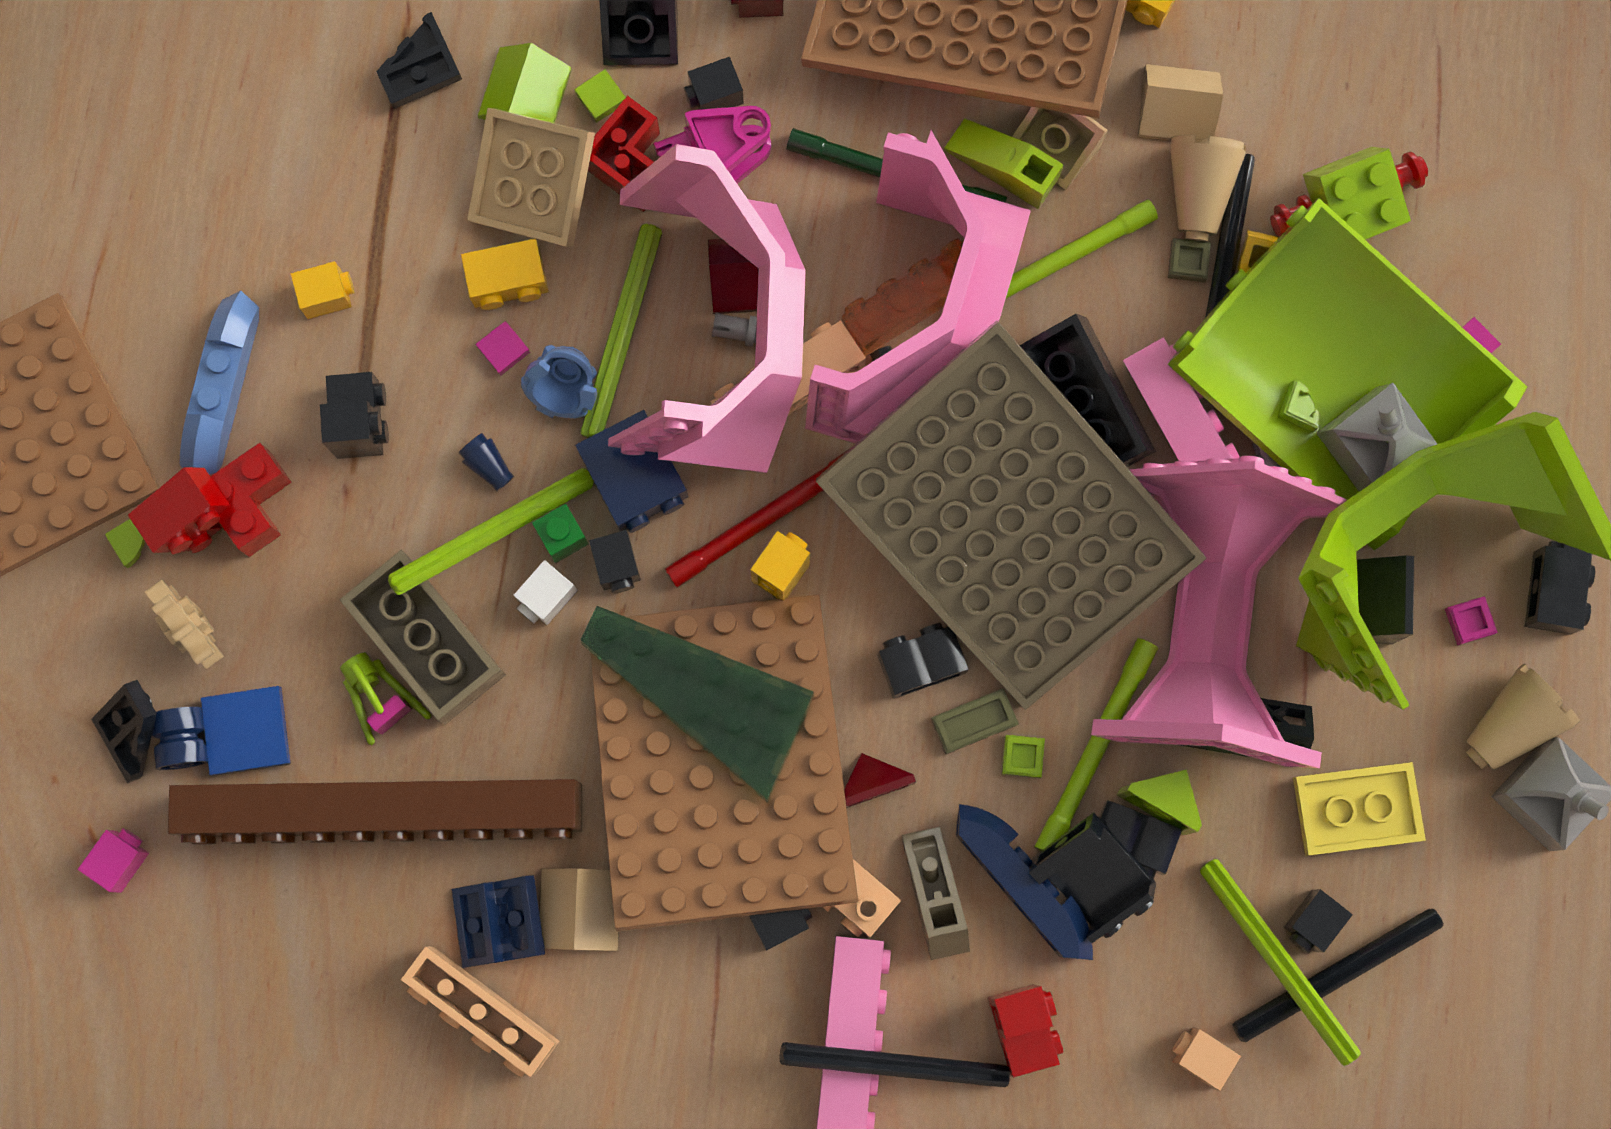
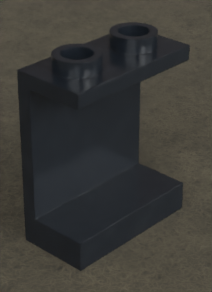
(1097, 874)

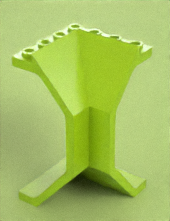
(1510, 464)

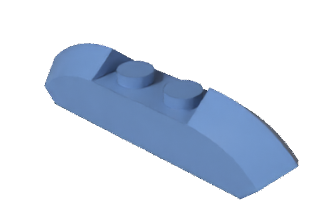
(219, 383)

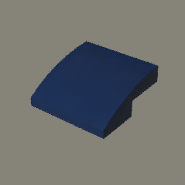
(498, 921)

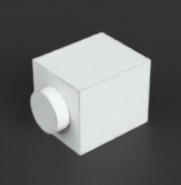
(544, 594)

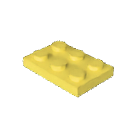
(1359, 809)

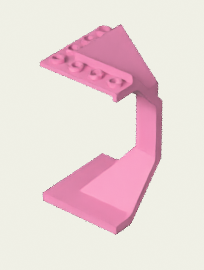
(922, 182)
(749, 418)
(1238, 519)

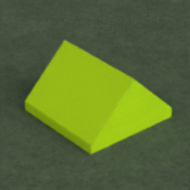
(526, 83)
(1166, 799)

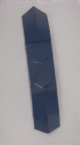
(1058, 923)

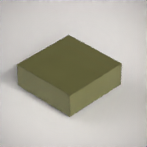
(1189, 260)

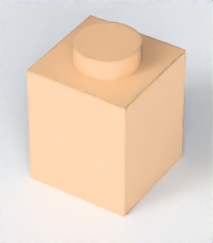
(1205, 1057)

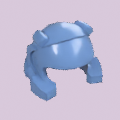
(561, 383)

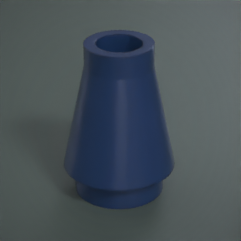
(486, 461)

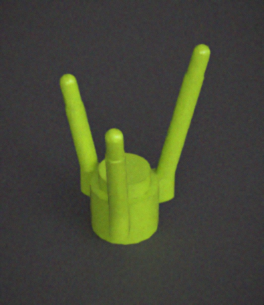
(362, 677)

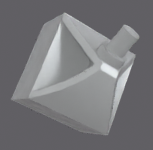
(1375, 435)
(1554, 795)

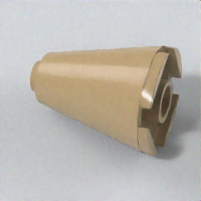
(1203, 181)
(1519, 720)

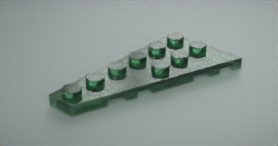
(720, 703)

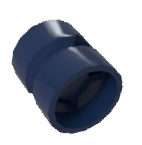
(178, 738)

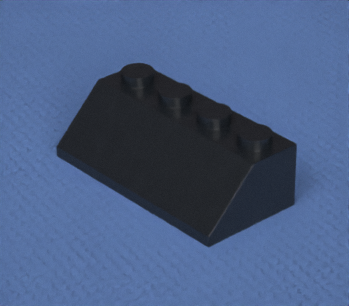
(1084, 375)

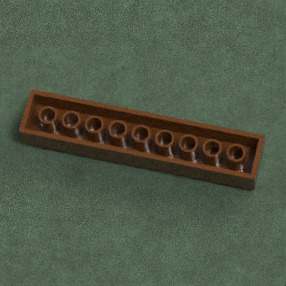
(374, 808)

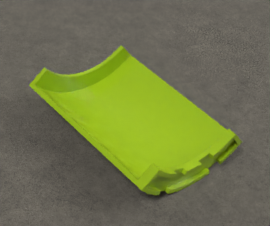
(1340, 324)

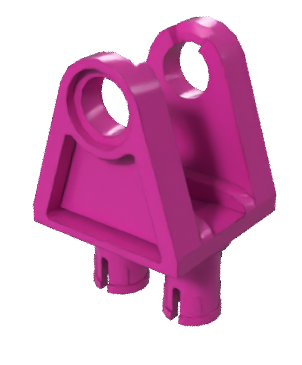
(723, 132)

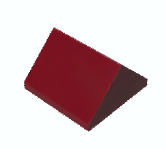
(731, 279)

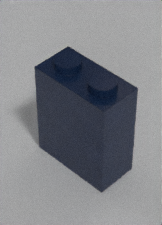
(631, 484)

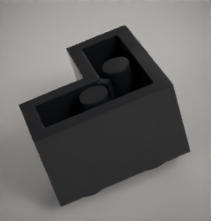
(353, 415)

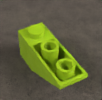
(1006, 161)

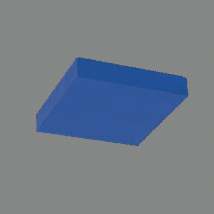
(245, 730)

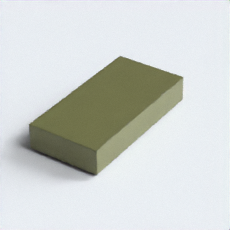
(974, 721)

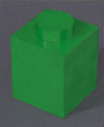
(560, 533)

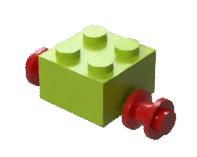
(1361, 190)

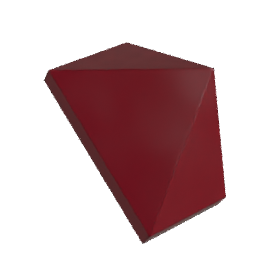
(873, 779)

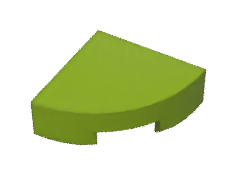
(1299, 407)
(126, 542)

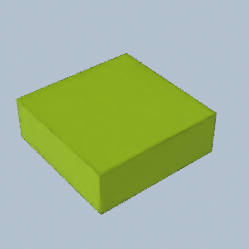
(600, 95)
(1023, 756)

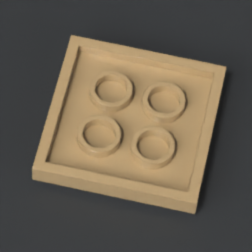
(530, 177)

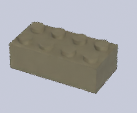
(423, 641)

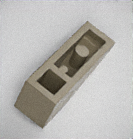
(936, 894)

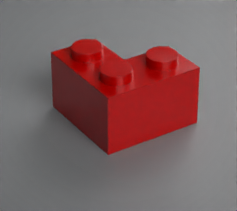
(621, 145)
(245, 486)
(181, 513)
(1024, 1030)

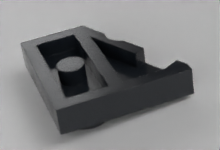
(419, 65)
(127, 728)

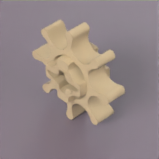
(184, 624)

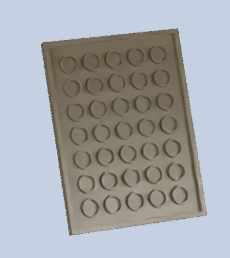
(1010, 516)

